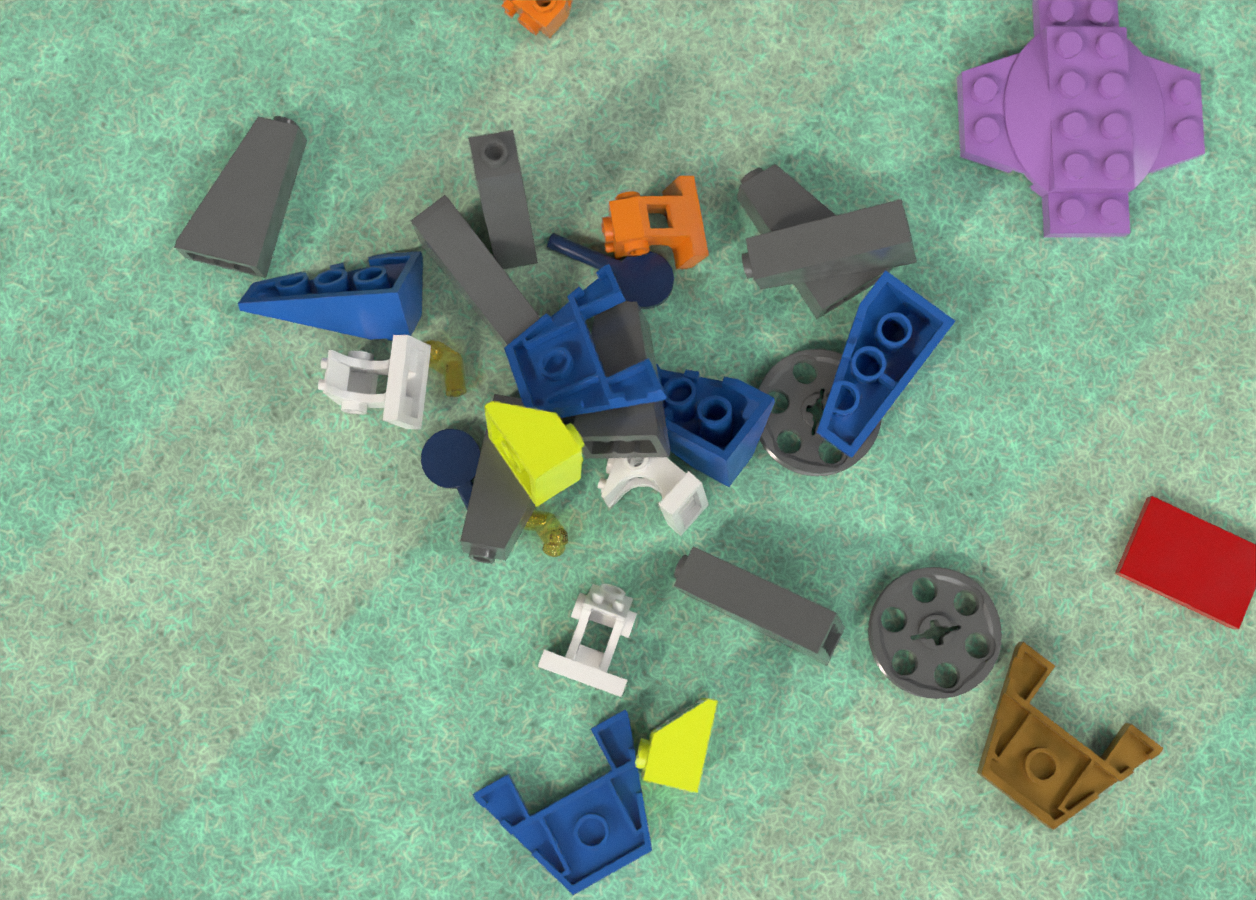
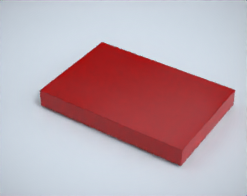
(1191, 562)

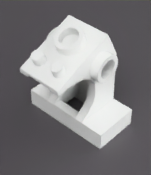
(354, 378)
(681, 492)
(607, 607)

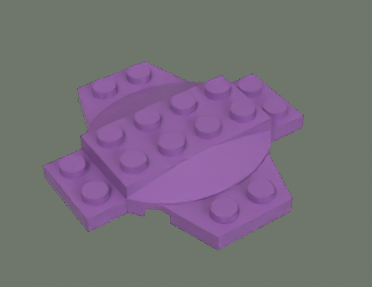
(1080, 116)

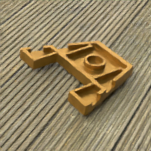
(1040, 761)

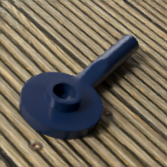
(641, 277)
(451, 461)

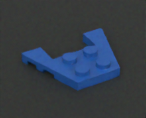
(561, 368)
(589, 829)

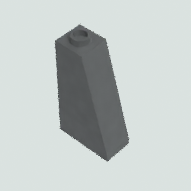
(503, 198)
(248, 201)
(779, 202)
(831, 247)
(473, 270)
(630, 431)
(497, 503)
(760, 604)

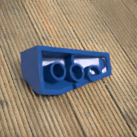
(358, 302)
(882, 354)
(713, 421)

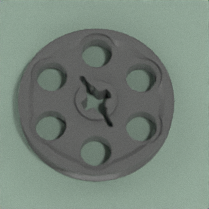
(797, 420)
(951, 646)

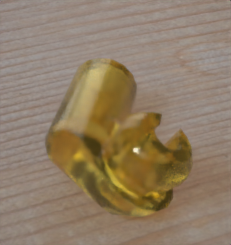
(450, 365)
(550, 532)

